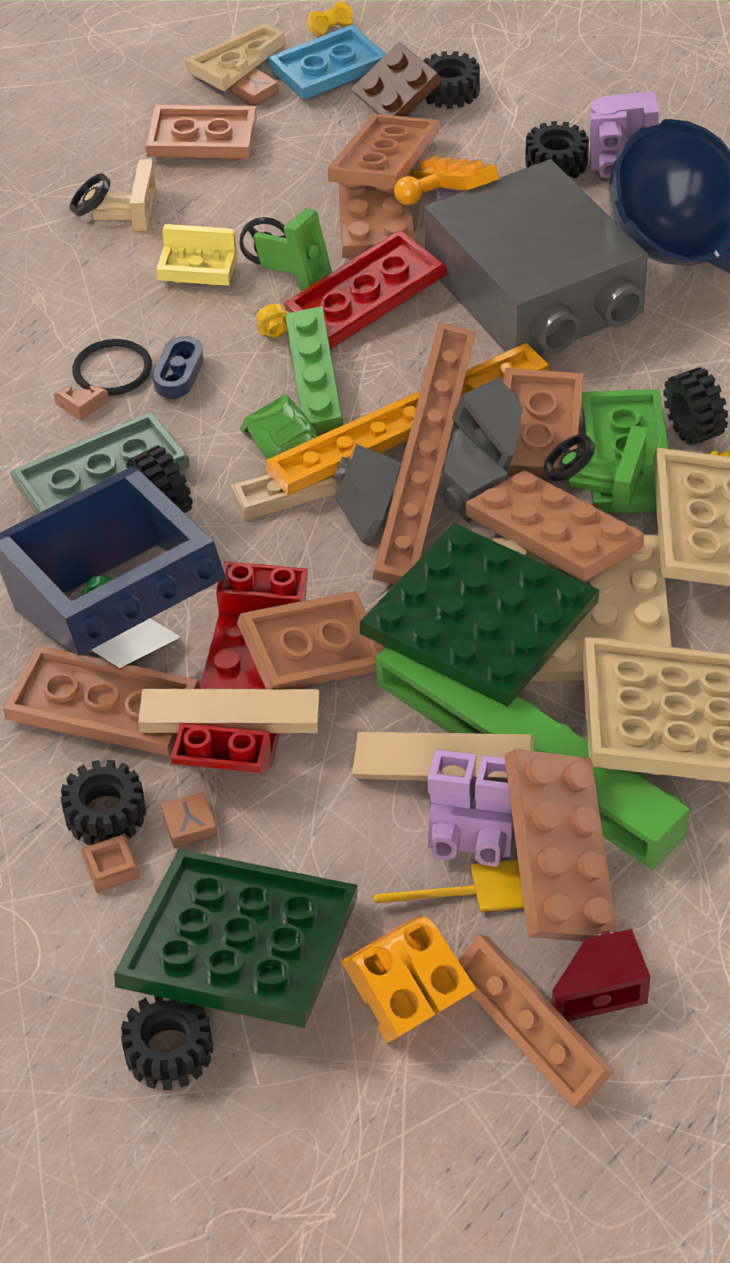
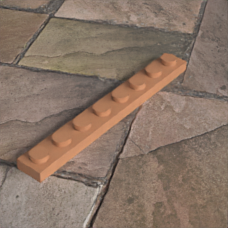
(424, 453)

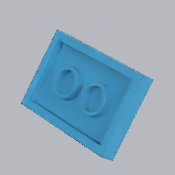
(326, 62)

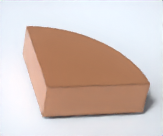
(81, 401)

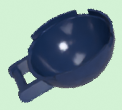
(674, 193)

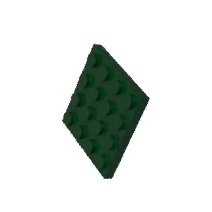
(480, 613)
(238, 938)

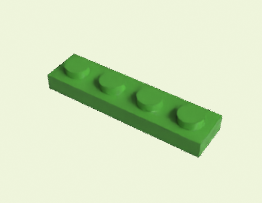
(314, 368)

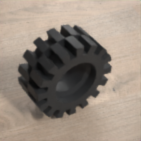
(459, 79)
(561, 144)
(695, 406)
(164, 474)
(97, 783)
(171, 1064)

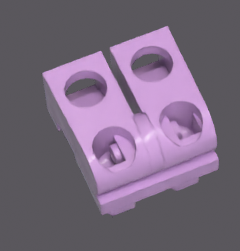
(614, 122)
(469, 814)

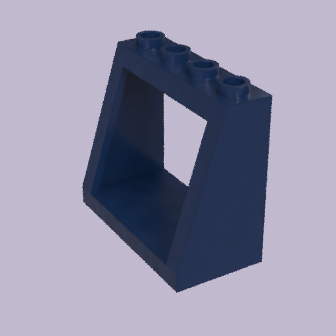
(89, 537)

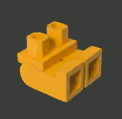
(408, 976)

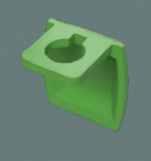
(278, 427)

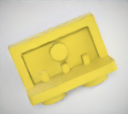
(197, 255)

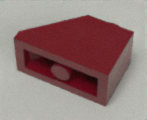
(603, 977)

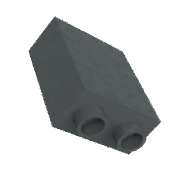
(536, 259)

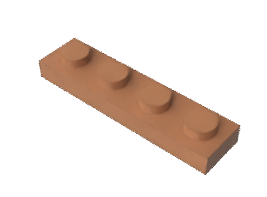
(534, 1023)

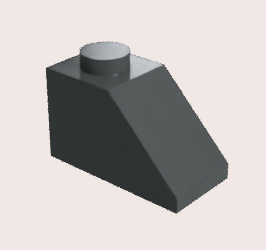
(491, 420)
(468, 473)
(365, 489)

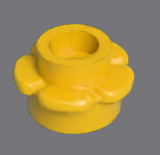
(272, 320)

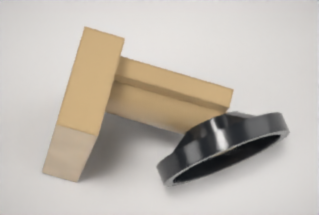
(119, 206)

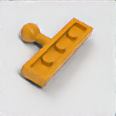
(443, 173)

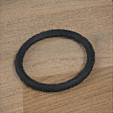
(110, 343)

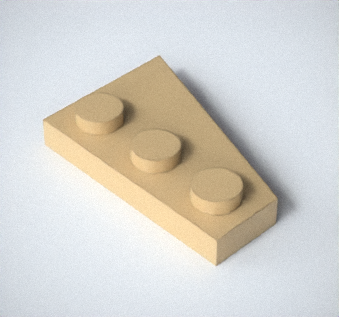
(236, 57)

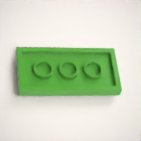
(608, 422)

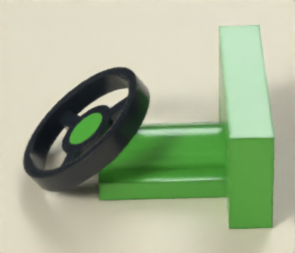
(297, 252)
(598, 473)

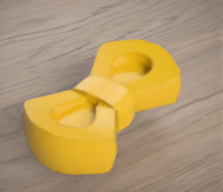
(339, 14)

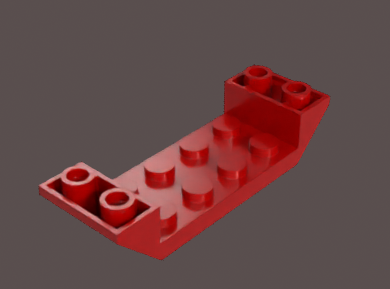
(232, 667)

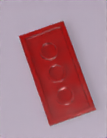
(370, 285)

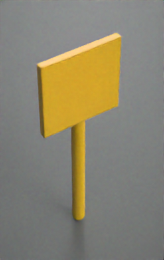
(494, 887)

